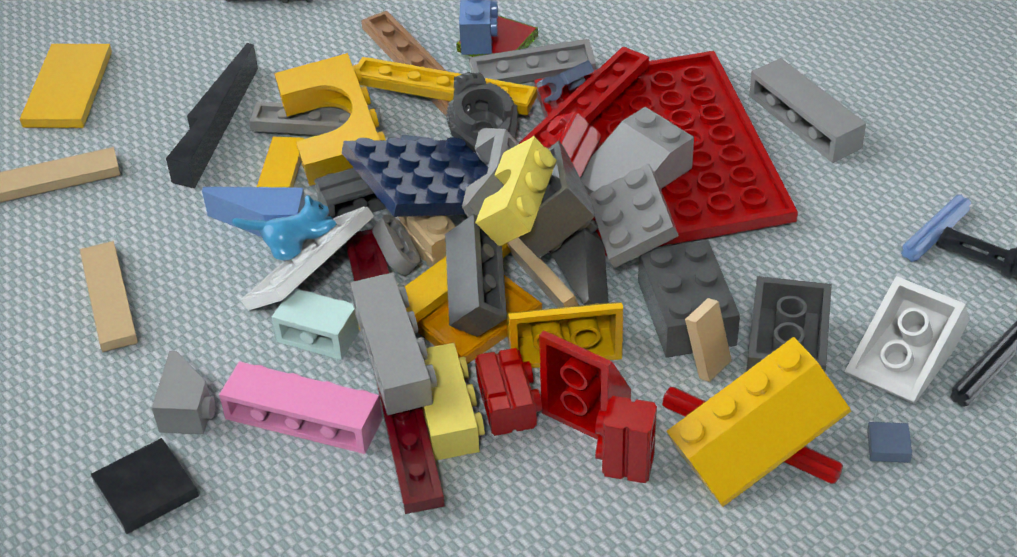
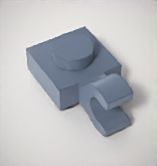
(572, 78)

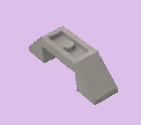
(489, 147)

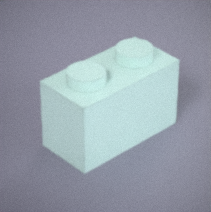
(316, 323)

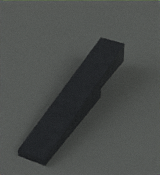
(210, 119)

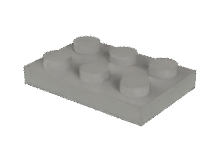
(632, 216)

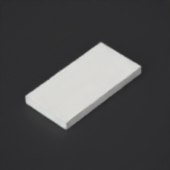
(313, 254)

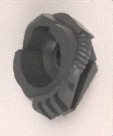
(479, 107)

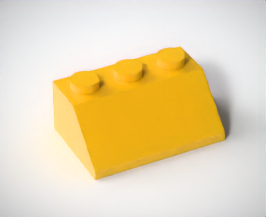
(587, 326)

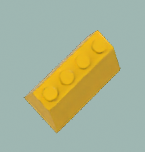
(758, 421)

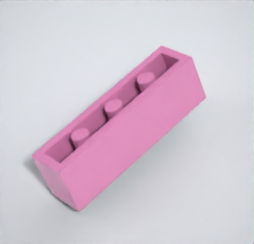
(301, 407)

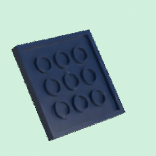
(417, 174)

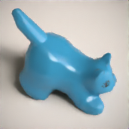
(288, 233)

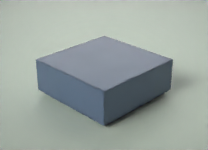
(889, 442)

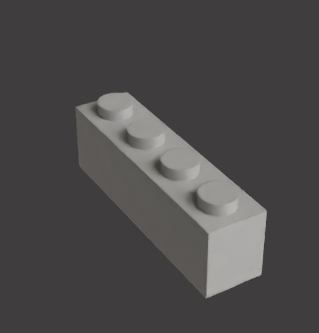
(807, 110)
(392, 343)

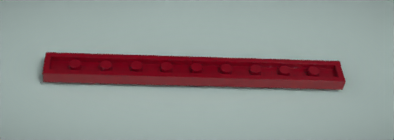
(405, 430)

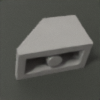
(182, 398)

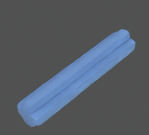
(933, 229)

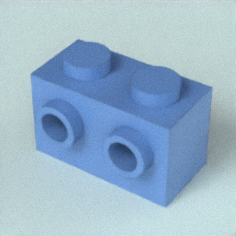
(477, 25)

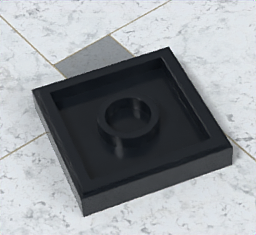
(144, 485)

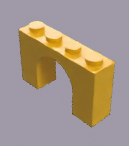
(328, 84)

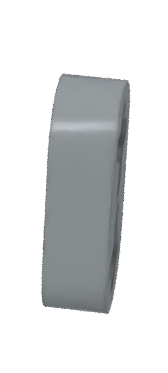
(396, 244)

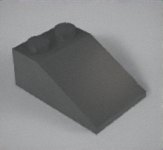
(563, 208)

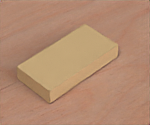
(708, 339)

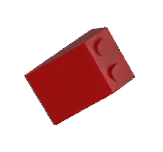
(576, 383)

